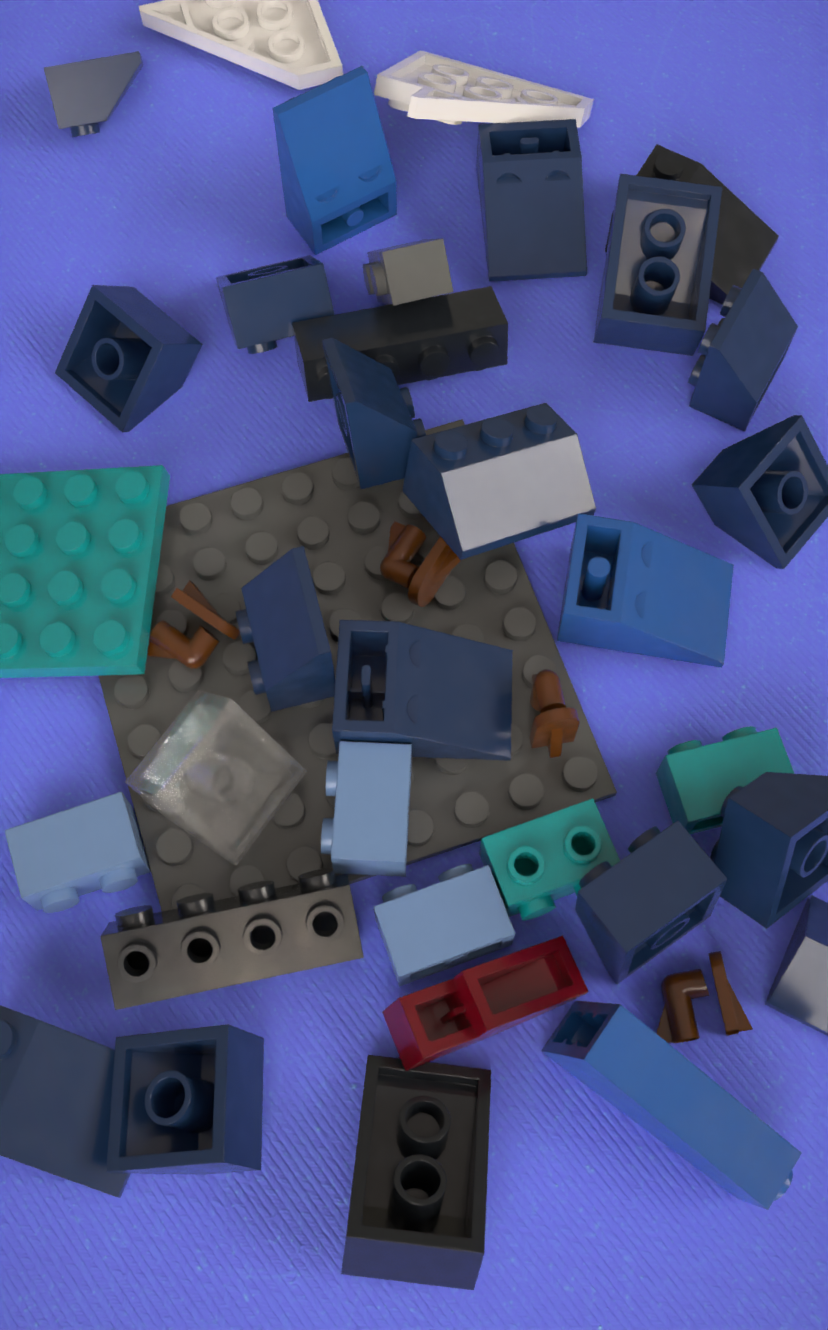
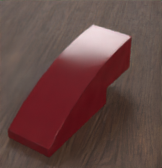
(483, 1001)

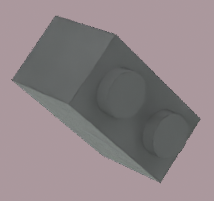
(408, 272)

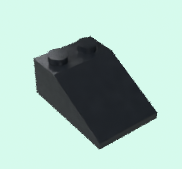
(741, 237)
(420, 1175)

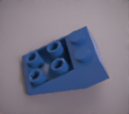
(334, 161)
(644, 593)

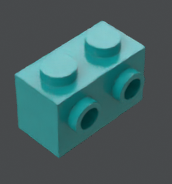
(547, 857)

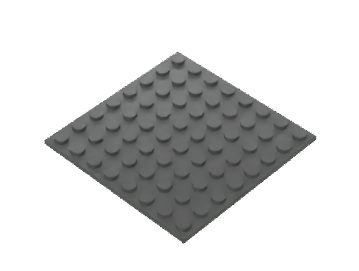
(345, 531)

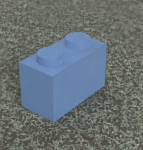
(370, 809)
(77, 853)
(443, 923)

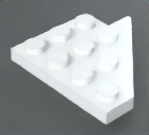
(267, 36)
(459, 92)

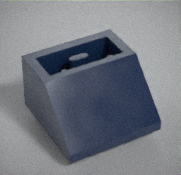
(742, 352)

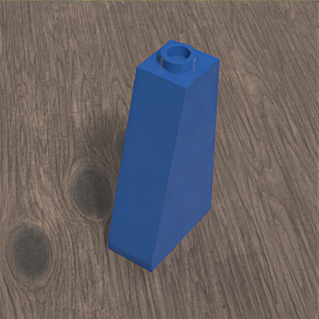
(673, 1100)

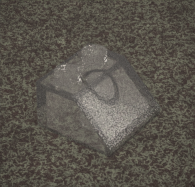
(217, 775)

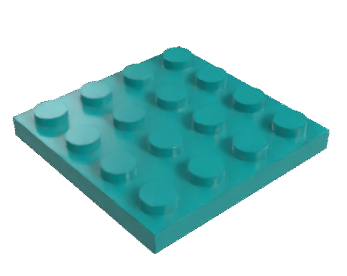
(79, 570)

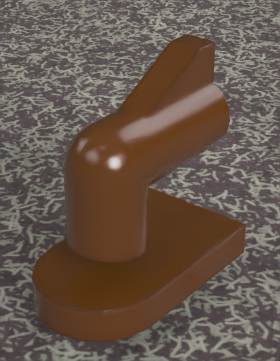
(420, 580)
(170, 643)
(556, 722)
(678, 1016)

